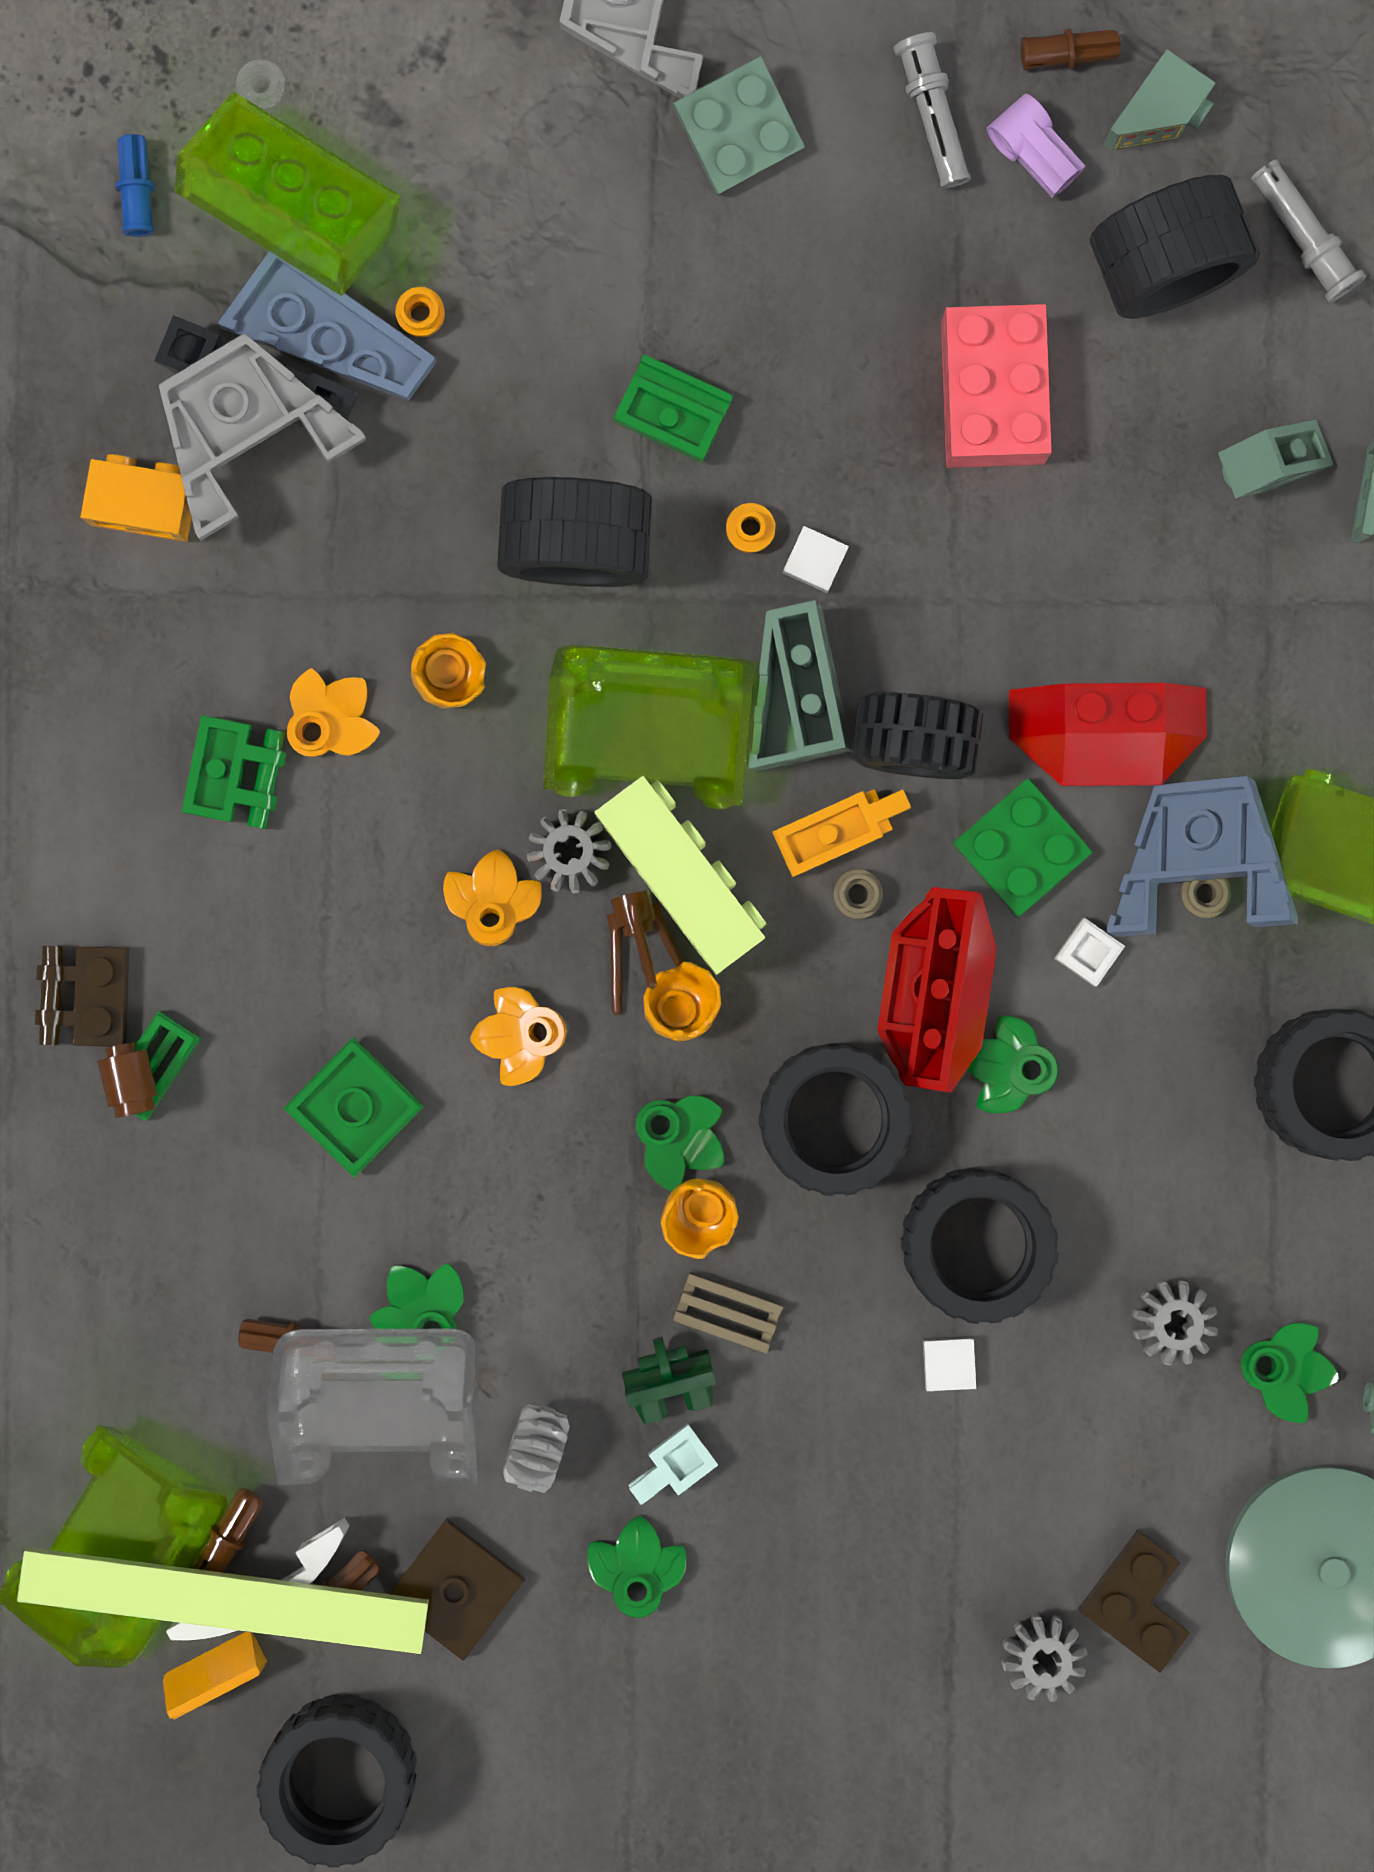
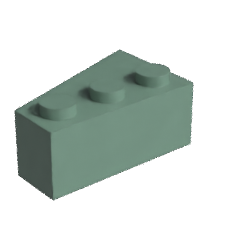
(798, 693)

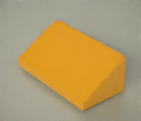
(212, 1674)

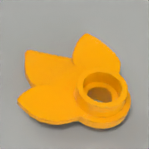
(337, 712)
(491, 890)
(512, 1038)

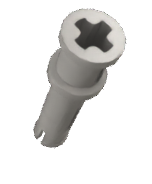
(928, 88)
(1319, 249)

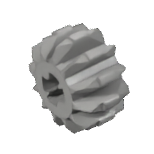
(562, 836)
(1159, 1315)
(536, 1448)
(1040, 1675)

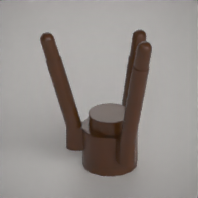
(635, 916)

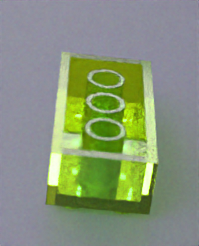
(286, 193)

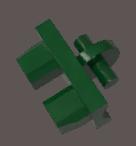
(668, 1375)

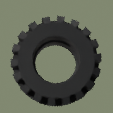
(917, 735)

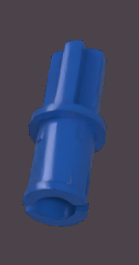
(135, 186)

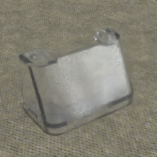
(374, 1396)

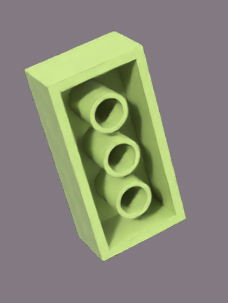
(680, 875)

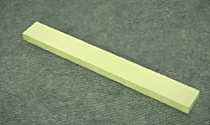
(222, 1600)

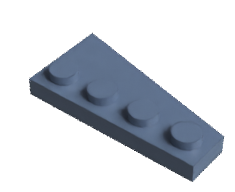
(325, 329)

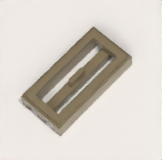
(768, 1327)

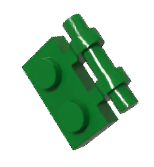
(219, 768)

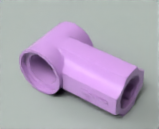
(1027, 136)

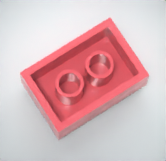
(996, 386)

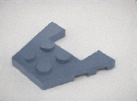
(1201, 835)

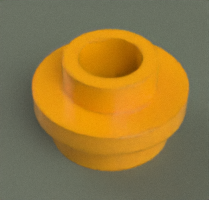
(420, 297)
(748, 543)

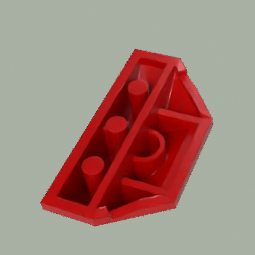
(1108, 730)
(938, 988)

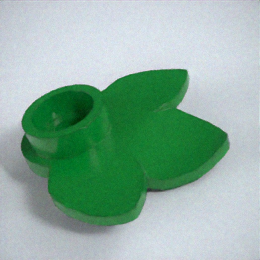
(1002, 1067)
(685, 1143)
(419, 1299)
(1294, 1370)
(636, 1560)

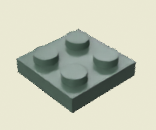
(738, 125)

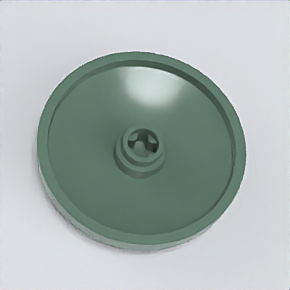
(1306, 1566)

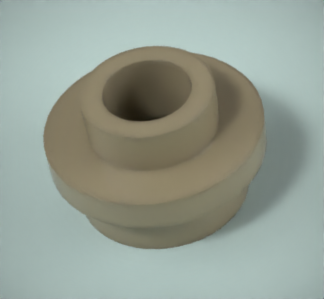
(873, 889)
(1218, 903)

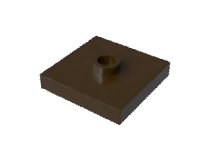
(463, 1586)

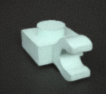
(678, 1462)

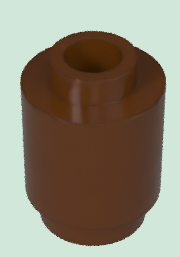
(127, 1080)

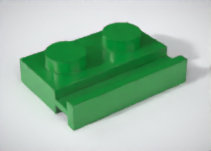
(673, 409)

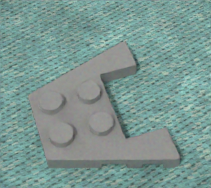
(627, 35)
(231, 406)

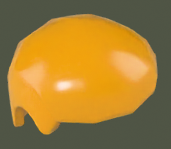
(448, 671)
(682, 1002)
(699, 1217)

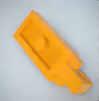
(838, 829)

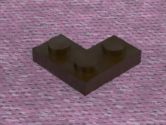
(1124, 1607)

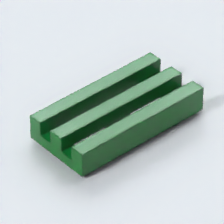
(175, 1031)

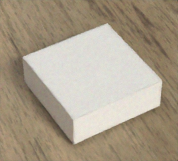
(815, 559)
(1089, 952)
(949, 1364)

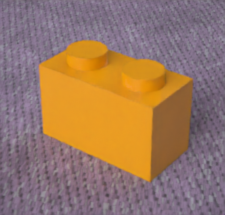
(136, 498)

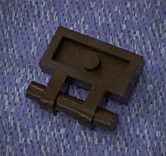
(99, 996)

